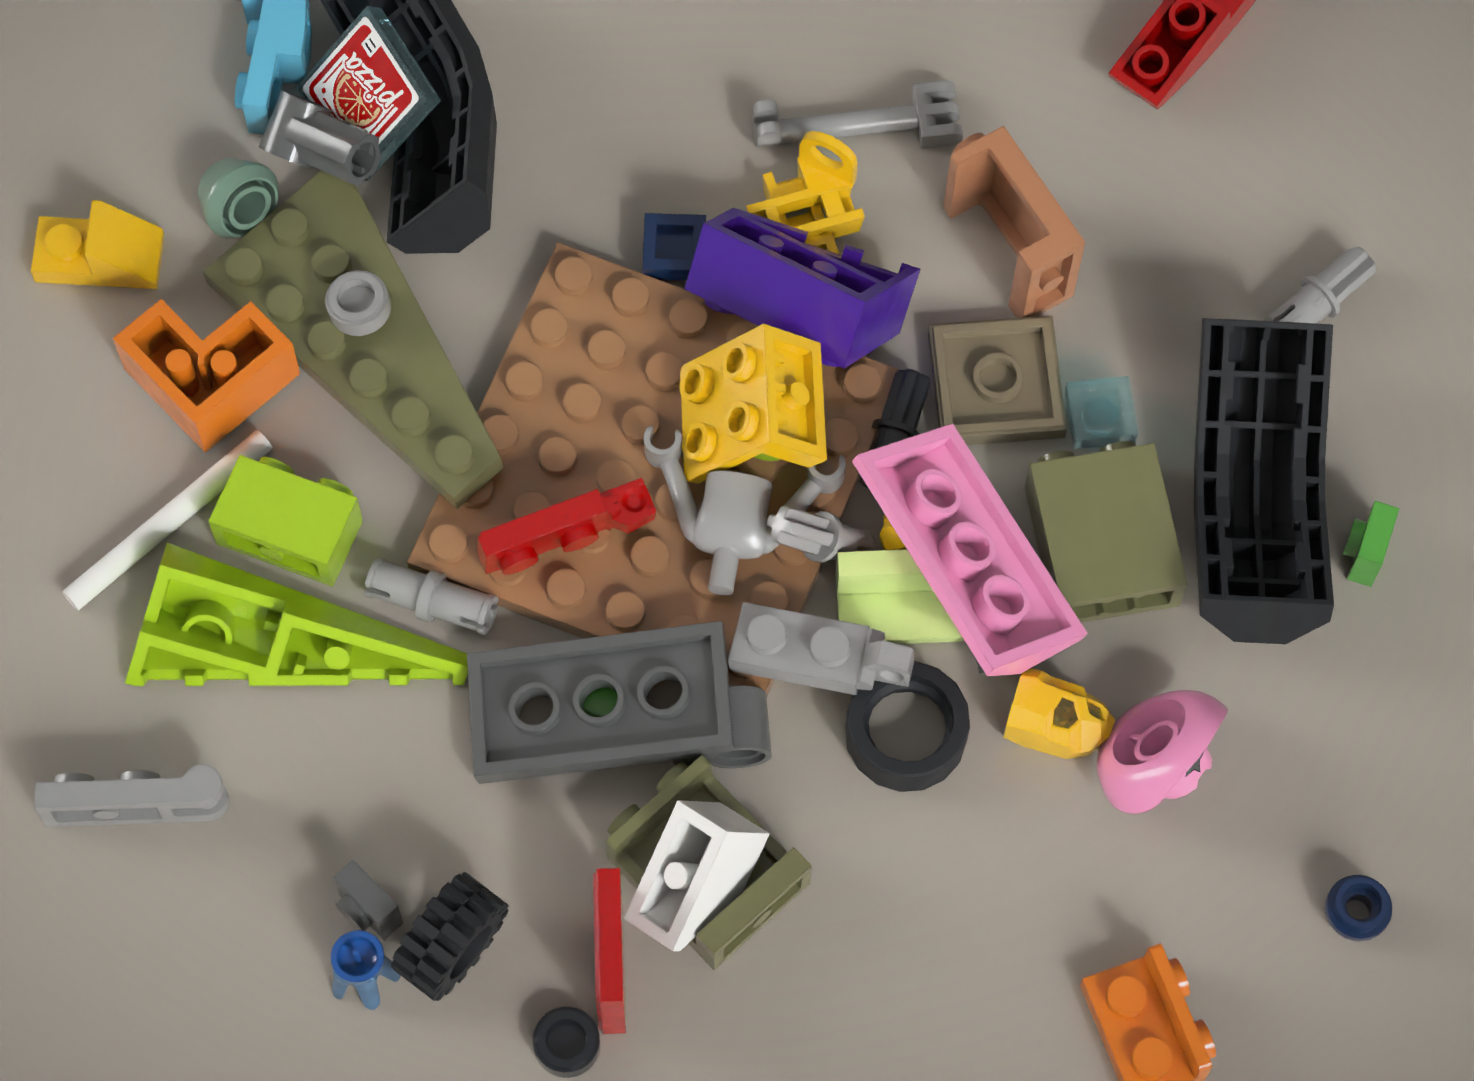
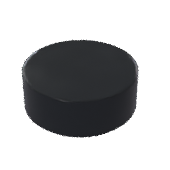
(566, 1042)

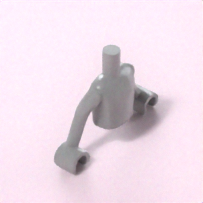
(732, 510)

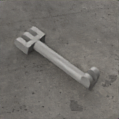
(929, 114)

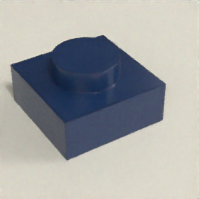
(670, 244)

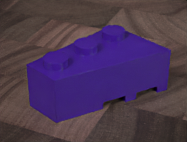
(778, 280)

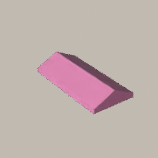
(970, 550)

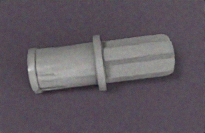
(1323, 294)
(817, 534)

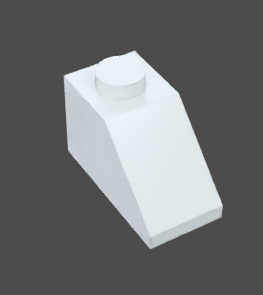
(695, 871)

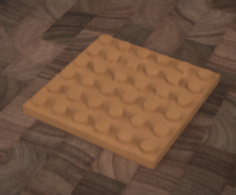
(570, 417)

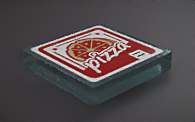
(372, 82)

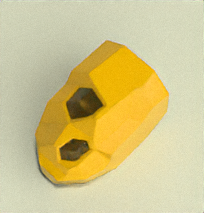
(1057, 717)

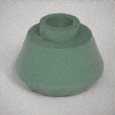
(237, 196)

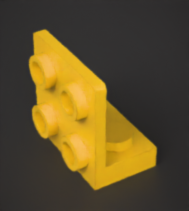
(753, 400)

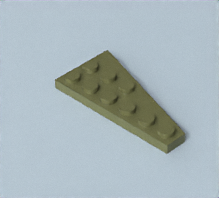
(386, 379)

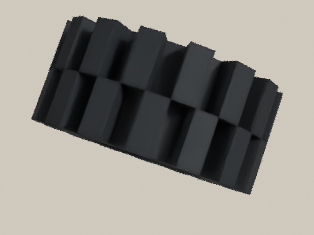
(449, 936)

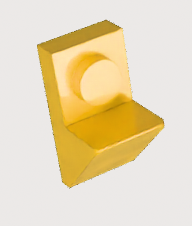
(98, 251)

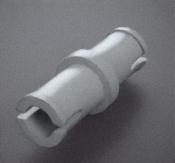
(431, 596)

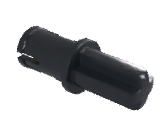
(901, 409)

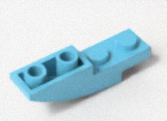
(280, 53)

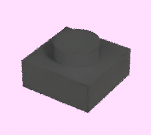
(366, 902)

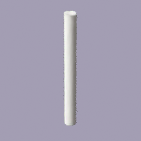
(162, 523)

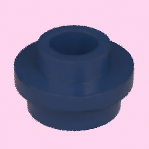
(1368, 892)

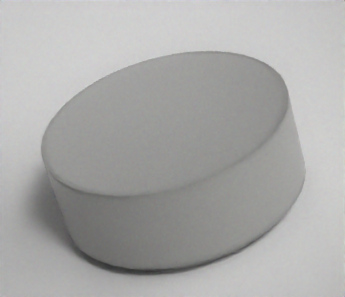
(358, 303)

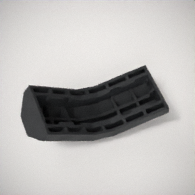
(448, 161)
(1263, 479)

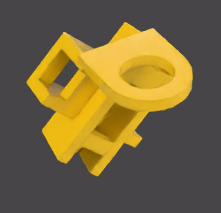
(818, 185)

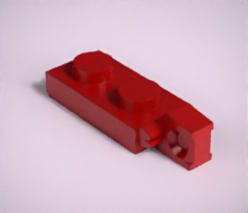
(565, 525)

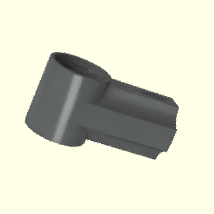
(312, 137)

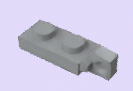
(816, 651)

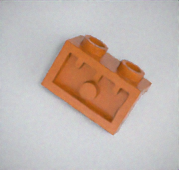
(1147, 1020)

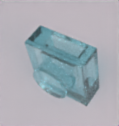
(1101, 412)

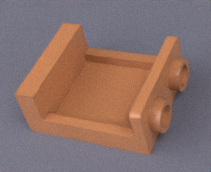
(1047, 245)

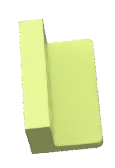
(891, 596)

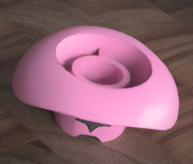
(1158, 749)

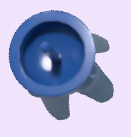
(359, 961)

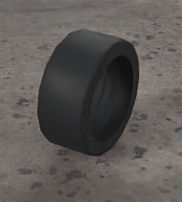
(909, 775)

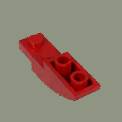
(1175, 46)

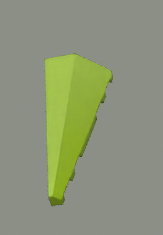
(237, 626)

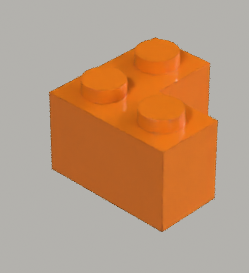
(210, 381)

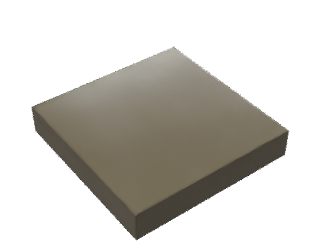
(998, 379)

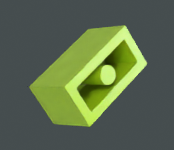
(287, 519)

